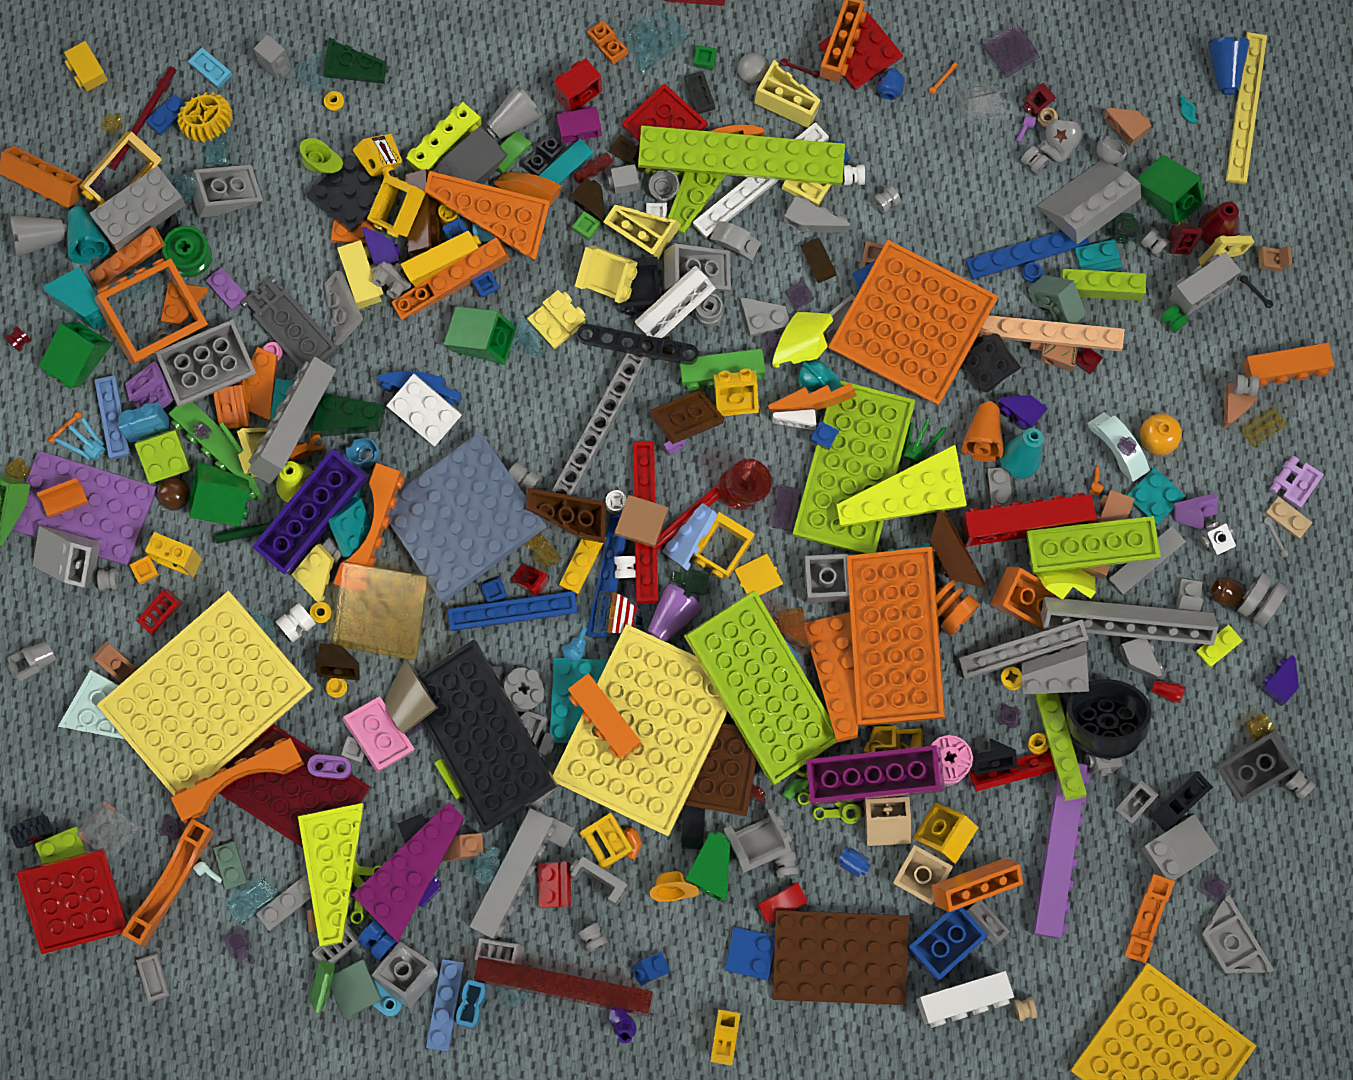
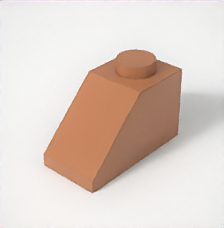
(1128, 124)
(1235, 405)
(465, 847)

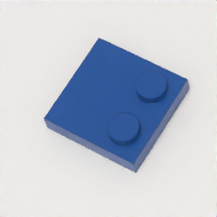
(750, 953)

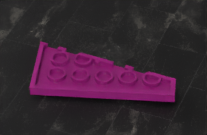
(402, 881)

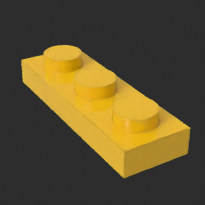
(580, 565)

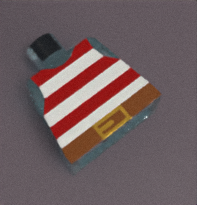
(614, 613)

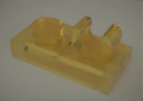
(545, 551)

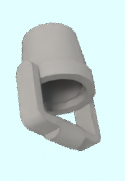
(36, 656)

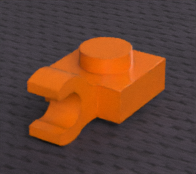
(304, 450)

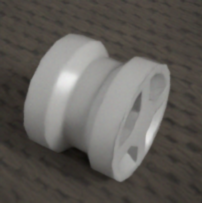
(107, 579)

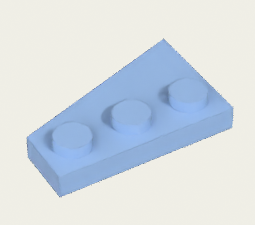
(686, 540)

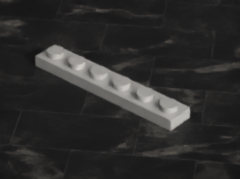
(1024, 649)

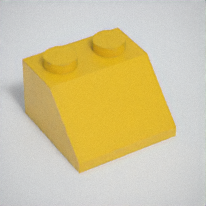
(945, 832)

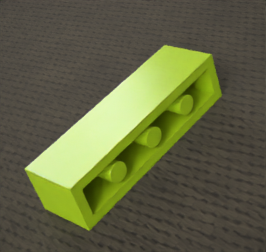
(1107, 284)

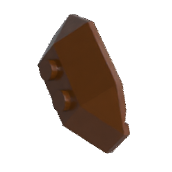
(953, 553)

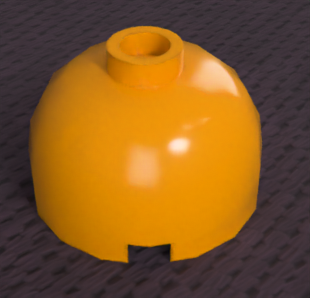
(1160, 434)

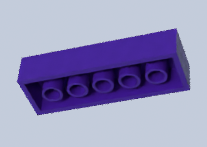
(308, 511)

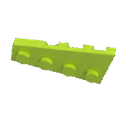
(692, 197)

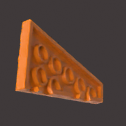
(835, 672)

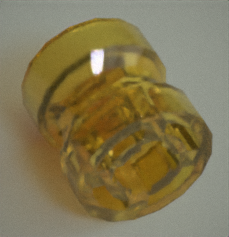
(1259, 726)

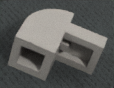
(735, 238)

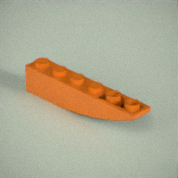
(452, 278)

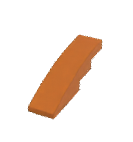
(816, 400)

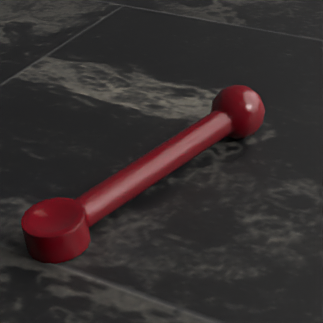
(784, 62)

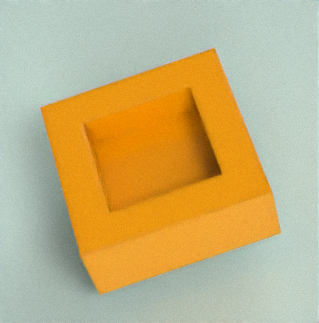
(144, 570)

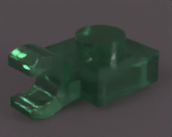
(694, 582)

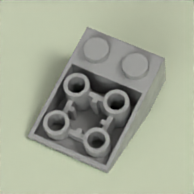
(66, 556)

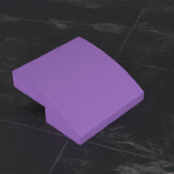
(149, 387)

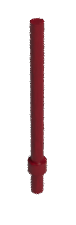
(162, 85)

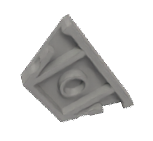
(1233, 942)

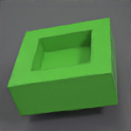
(586, 225)

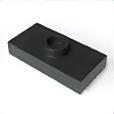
(699, 92)

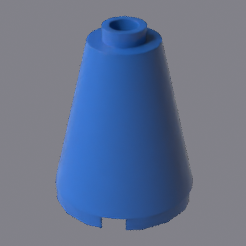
(1228, 62)

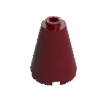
(1219, 222)

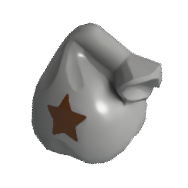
(1061, 139)

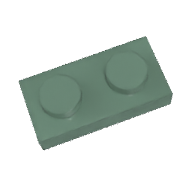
(230, 865)

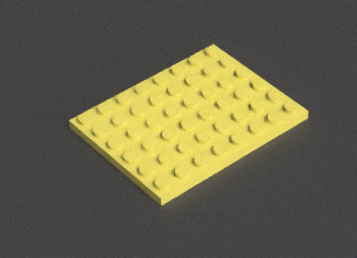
(205, 695)
(673, 714)

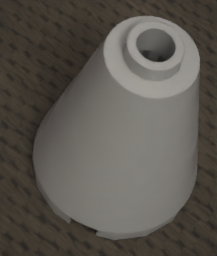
(513, 114)
(36, 233)

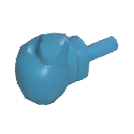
(575, 650)

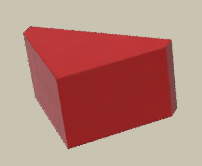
(530, 579)

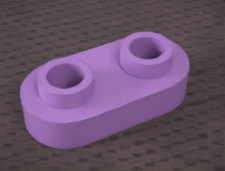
(330, 766)

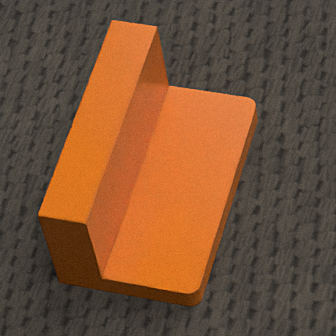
(63, 497)

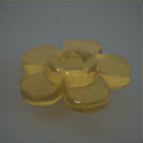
(111, 123)

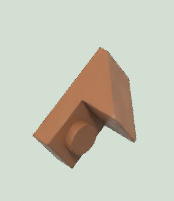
(114, 662)

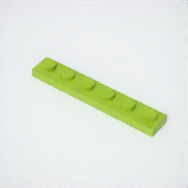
(1060, 746)

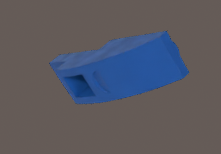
(396, 380)

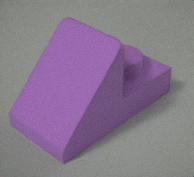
(1195, 510)

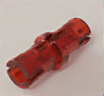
(592, 168)

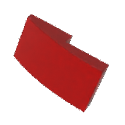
(787, 899)

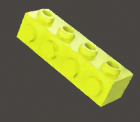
(444, 138)

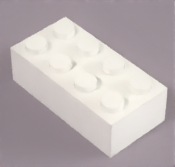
(968, 997)

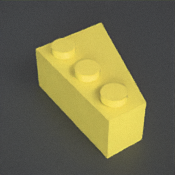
(643, 229)

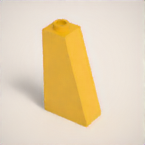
(440, 257)

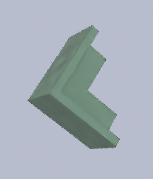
(1059, 297)

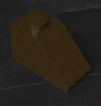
(590, 199)
(336, 662)

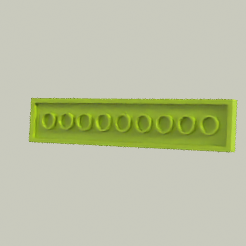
(741, 155)

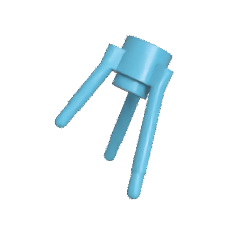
(91, 447)

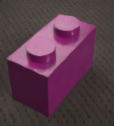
(579, 124)

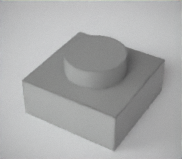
(352, 751)

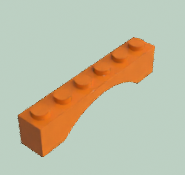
(384, 487)
(196, 800)
(152, 911)

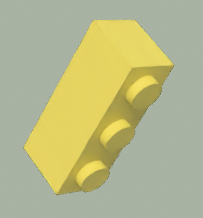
(358, 272)

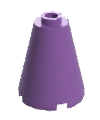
(672, 613)

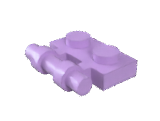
(1302, 485)

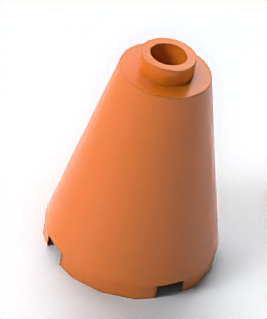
(984, 434)

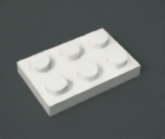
(424, 409)

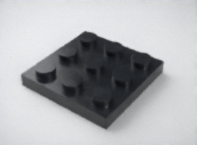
(347, 194)

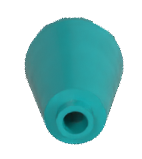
(84, 237)
(1023, 454)

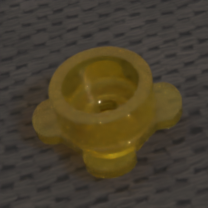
(18, 464)

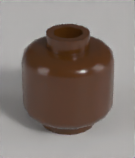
(1227, 592)

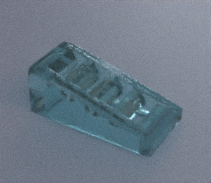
(146, 282)

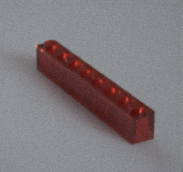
(564, 986)

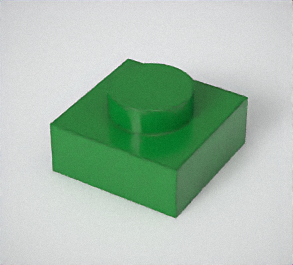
(704, 57)

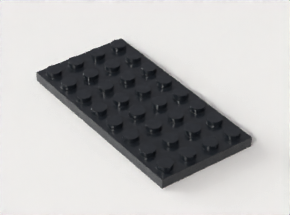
(483, 738)

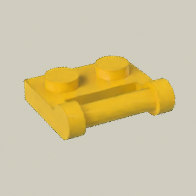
(612, 837)

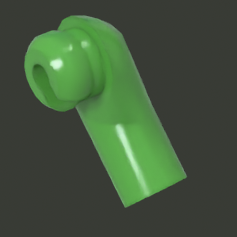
(796, 786)

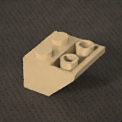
(887, 821)

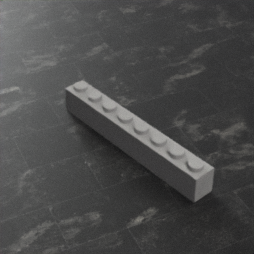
(1132, 620)

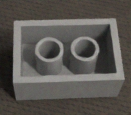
(1204, 283)

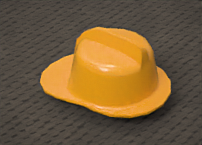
(672, 887)

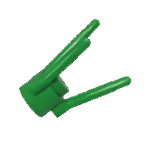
(914, 450)

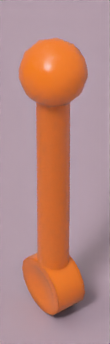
(932, 90)
(77, 415)

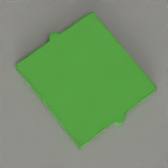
(231, 438)

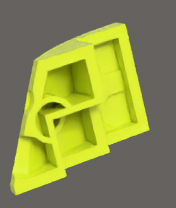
(802, 338)
(1062, 582)

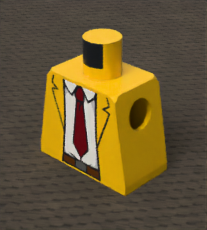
(379, 155)

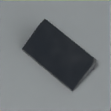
(693, 828)

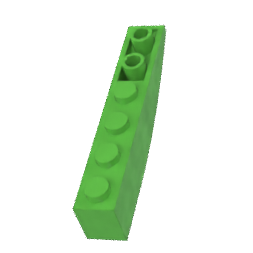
(216, 446)

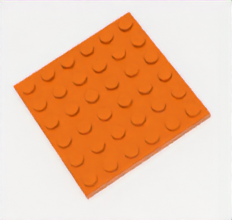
(913, 322)

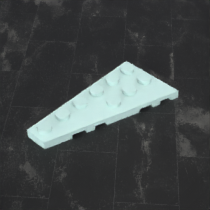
(84, 713)

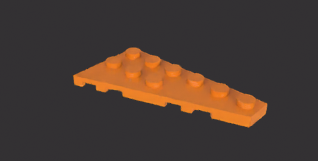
(503, 213)

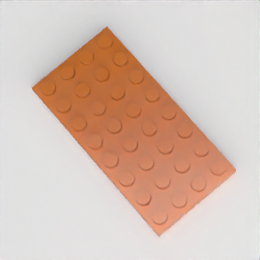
(895, 636)

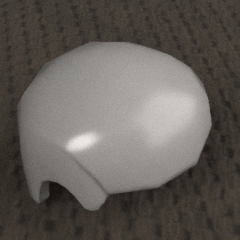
(752, 68)
(1110, 150)
(661, 180)

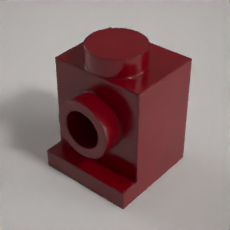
(1044, 96)

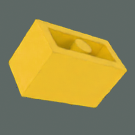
(86, 66)

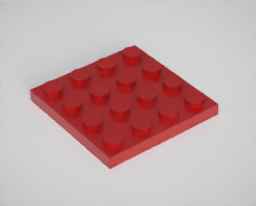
(72, 901)

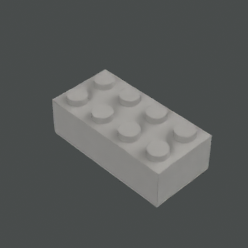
(137, 208)

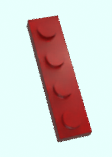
(1028, 767)

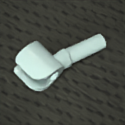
(201, 868)

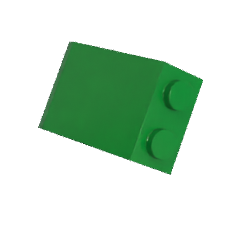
(1171, 189)
(480, 334)
(74, 354)
(218, 496)
(712, 867)

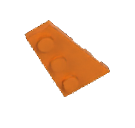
(260, 387)

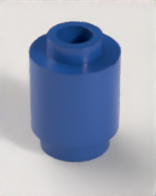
(854, 862)

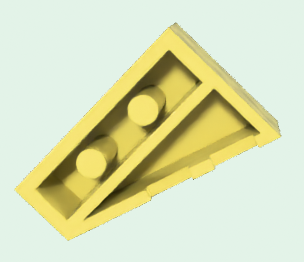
(786, 97)

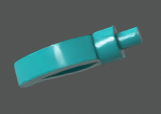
(1188, 110)

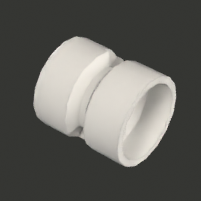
(295, 622)

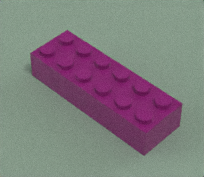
(875, 775)

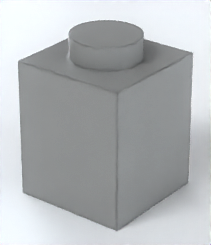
(624, 179)

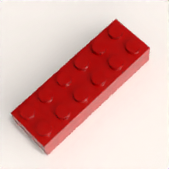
(1013, 521)

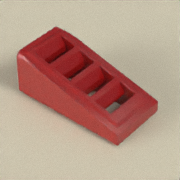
(165, 593)

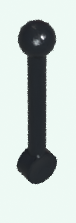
(1268, 303)

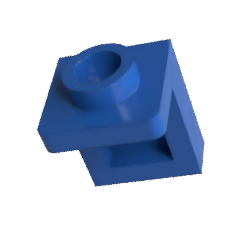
(650, 969)

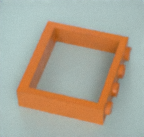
(116, 327)

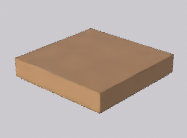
(641, 521)

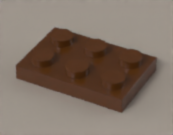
(686, 416)

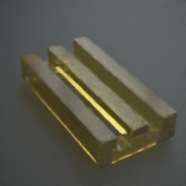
(1278, 417)

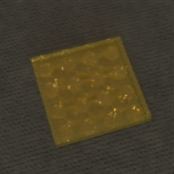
(380, 610)

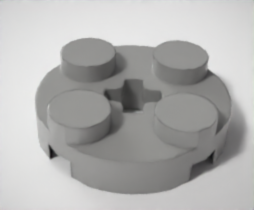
(532, 683)

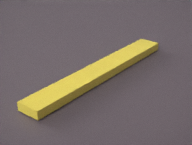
(1246, 111)

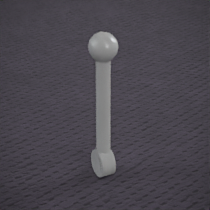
(1268, 521)

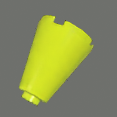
(291, 479)

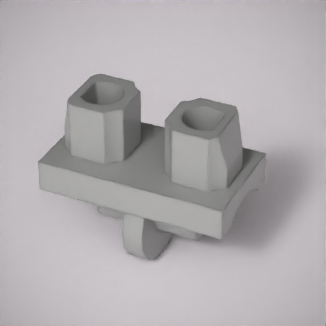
(391, 276)

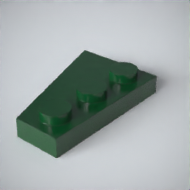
(349, 64)

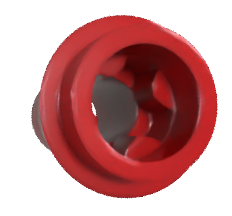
(1170, 691)

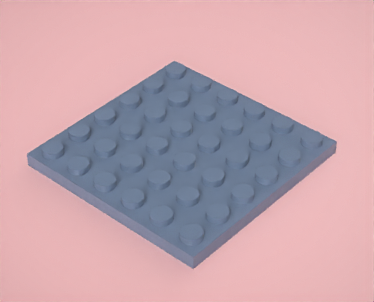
(463, 517)

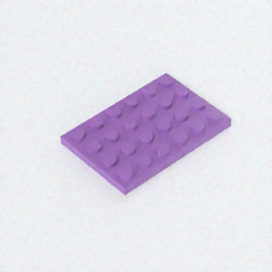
(114, 509)

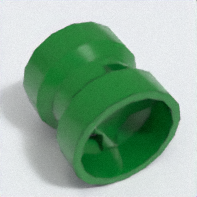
(1174, 318)

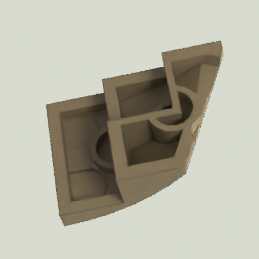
(408, 699)

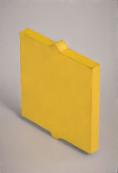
(758, 575)

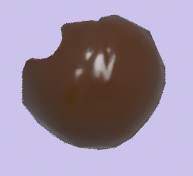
(173, 493)

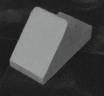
(1189, 595)

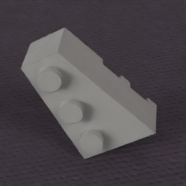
(1057, 672)

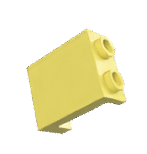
(606, 273)

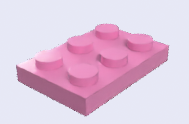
(378, 734)

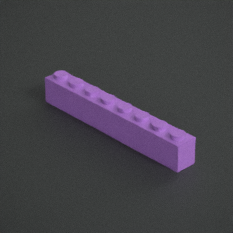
(1059, 863)

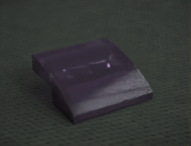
(1011, 50)

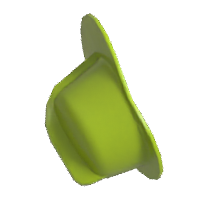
(319, 157)

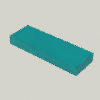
(568, 162)

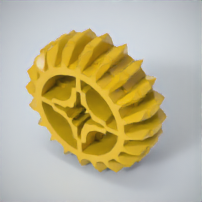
(205, 117)

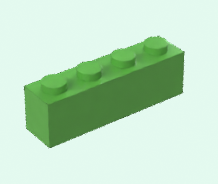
(704, 369)

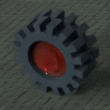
(31, 831)

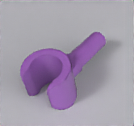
(1029, 122)

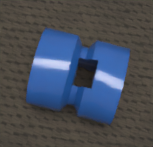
(377, 940)

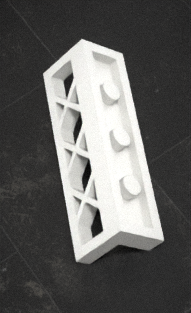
(674, 303)

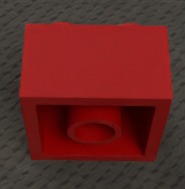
(578, 85)

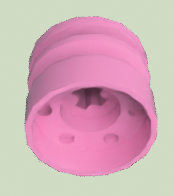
(962, 760)

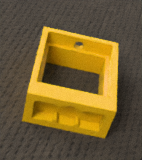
(384, 203)
(736, 530)
(169, 552)

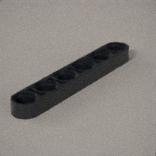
(639, 340)

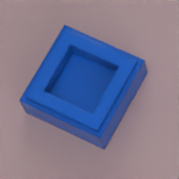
(494, 590)

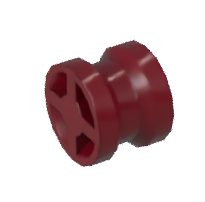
(17, 339)

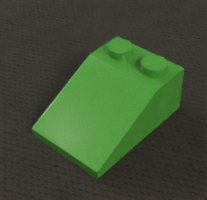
(12, 503)

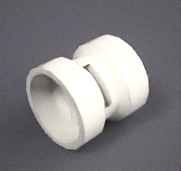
(854, 175)
(613, 499)
(625, 567)

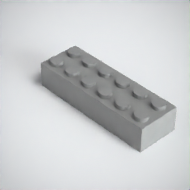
(290, 419)

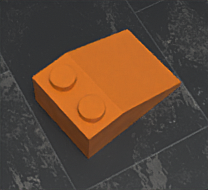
(1021, 596)

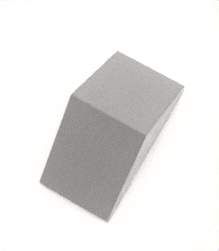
(1136, 801)

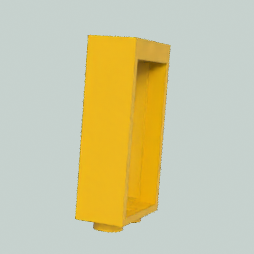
(138, 145)

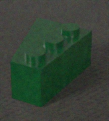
(346, 415)

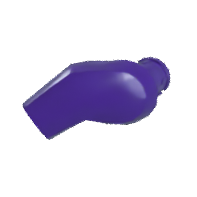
(623, 1025)

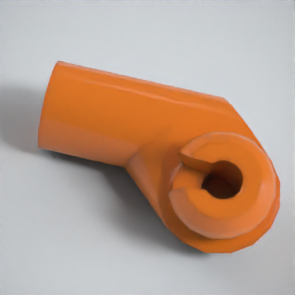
(635, 840)

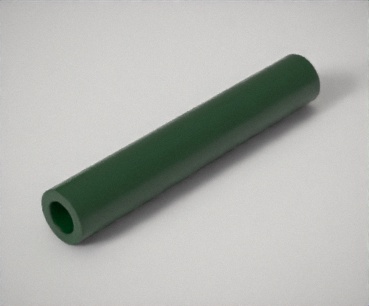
(241, 533)

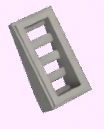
(341, 952)
(517, 953)

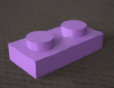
(226, 288)

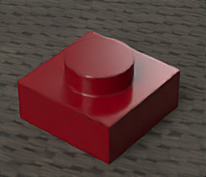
(1088, 360)

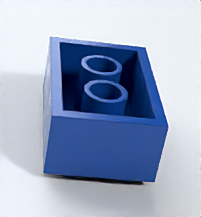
(947, 942)

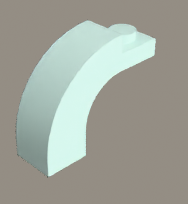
(1111, 431)

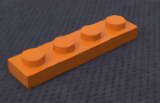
(127, 258)

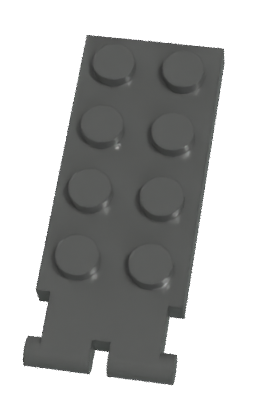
(289, 324)

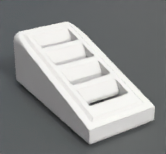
(801, 418)

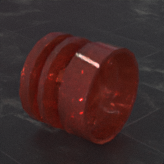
(753, 479)

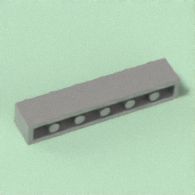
(512, 874)

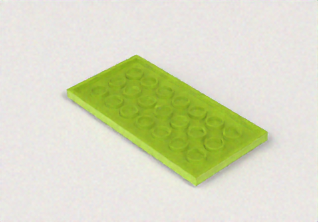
(861, 456)
(762, 687)

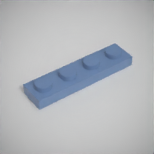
(110, 408)
(445, 1005)

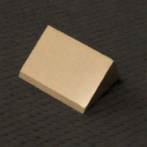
(920, 873)

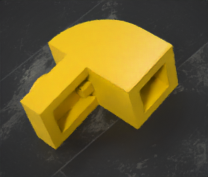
(725, 1037)

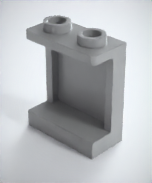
(759, 842)
(618, 886)

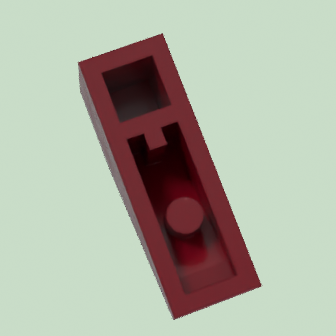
(1183, 238)

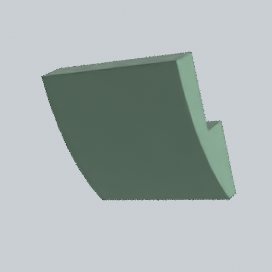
(355, 989)

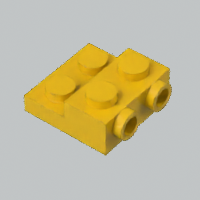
(736, 392)

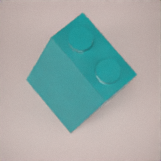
(76, 296)

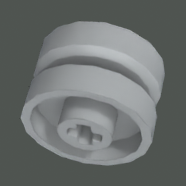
(1259, 597)

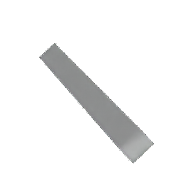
(605, 416)

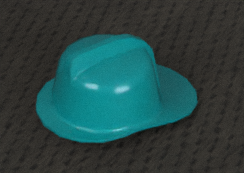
(817, 375)

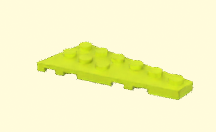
(921, 489)
(330, 857)

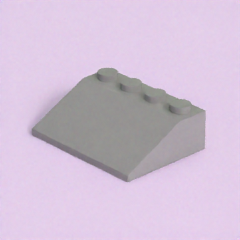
(1091, 200)
(206, 363)

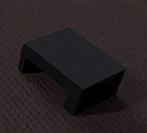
(644, 287)

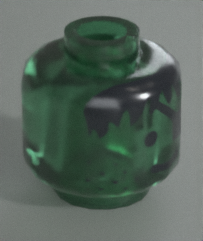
(1124, 228)

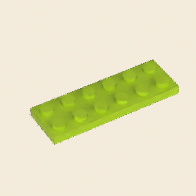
(1093, 545)

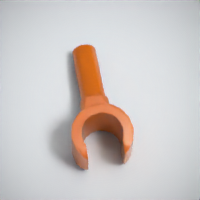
(1096, 487)

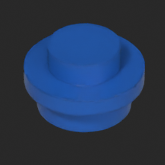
(1032, 272)

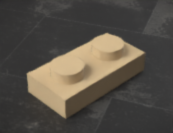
(1288, 518)

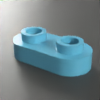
(381, 1006)

